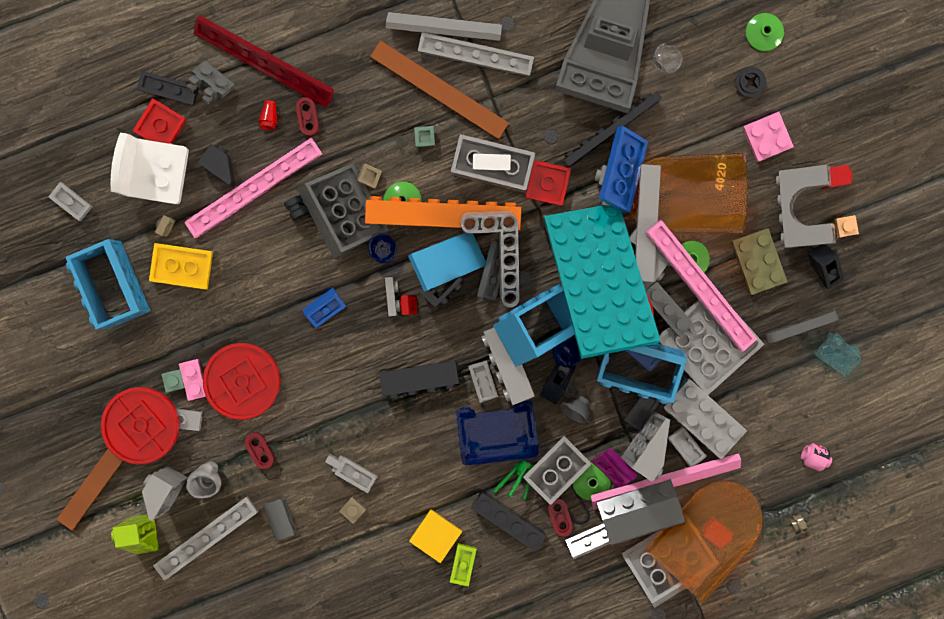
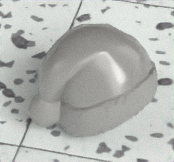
(204, 481)

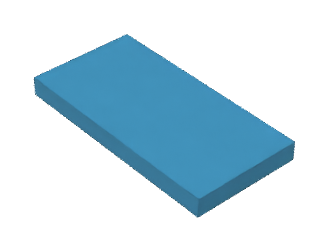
(447, 260)

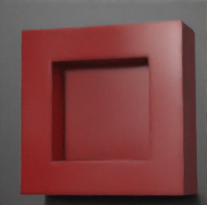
(408, 304)

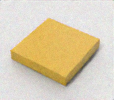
(435, 535)

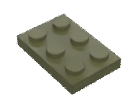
(759, 261)

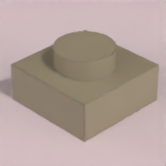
(368, 176)
(164, 226)
(352, 510)

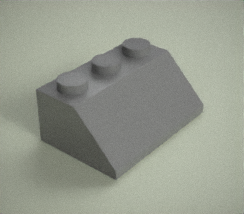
(557, 470)
(161, 491)

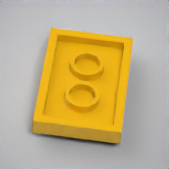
(181, 266)

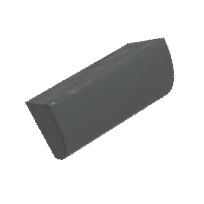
(280, 518)

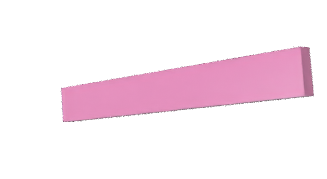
(253, 188)
(701, 285)
(677, 477)

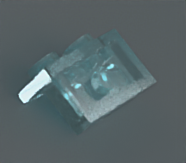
(839, 354)

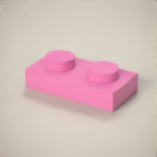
(192, 379)

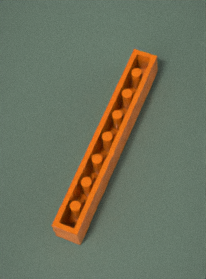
(431, 213)

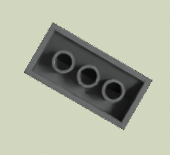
(641, 512)

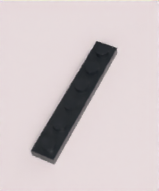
(604, 134)

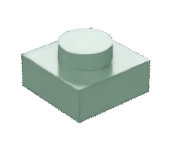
(424, 136)
(173, 380)

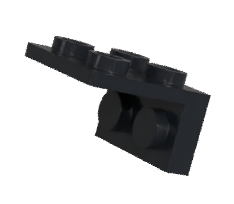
(431, 295)

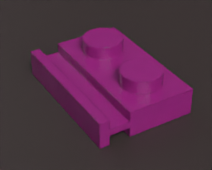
(614, 468)

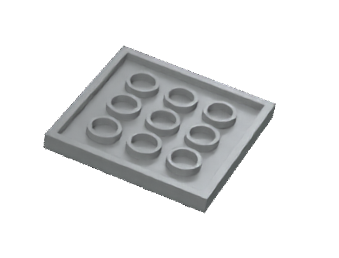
(708, 349)

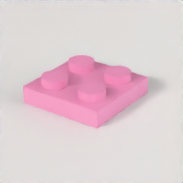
(767, 137)

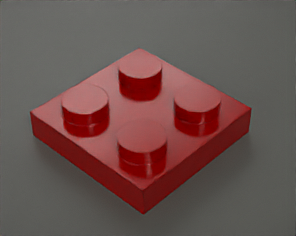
(159, 123)
(548, 183)

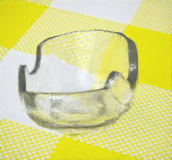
(667, 59)

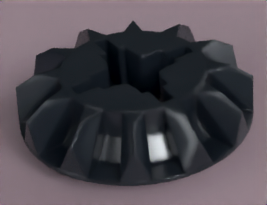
(759, 82)

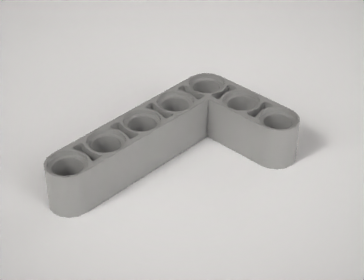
(504, 249)

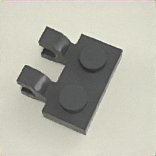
(213, 80)

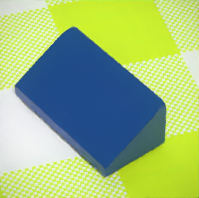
(324, 308)

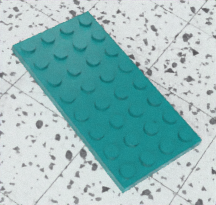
(601, 281)

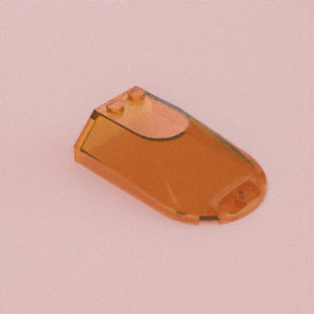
(701, 193)
(717, 534)

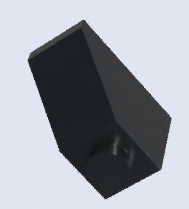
(218, 163)
(826, 265)
(557, 383)

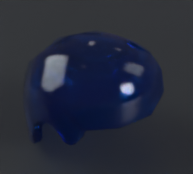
(382, 248)
(567, 353)

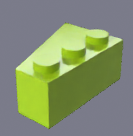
(136, 535)

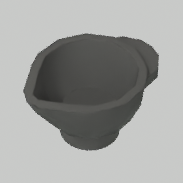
(577, 410)

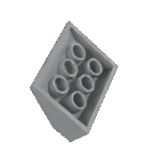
(648, 447)
(651, 574)

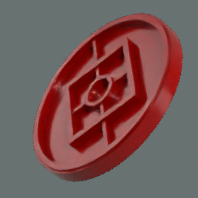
(241, 381)
(140, 425)

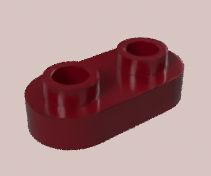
(307, 117)
(259, 450)
(560, 516)

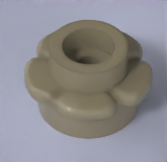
(799, 523)

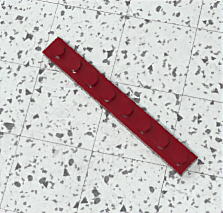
(263, 61)

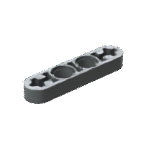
(802, 326)

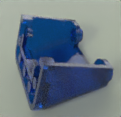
(497, 434)

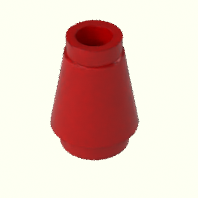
(268, 116)

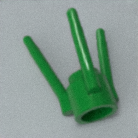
(522, 469)

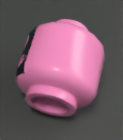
(816, 457)

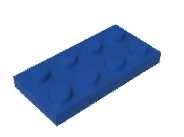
(623, 169)

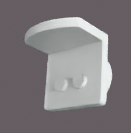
(148, 169)

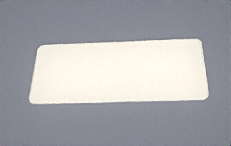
(491, 161)

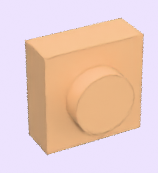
(846, 226)

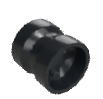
(296, 208)

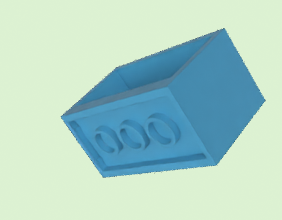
(124, 274)
(515, 336)
(644, 389)

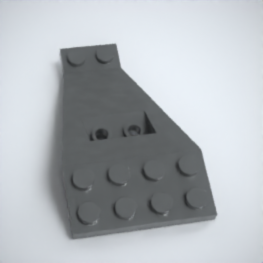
(606, 54)

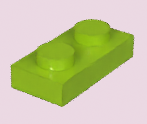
(463, 564)

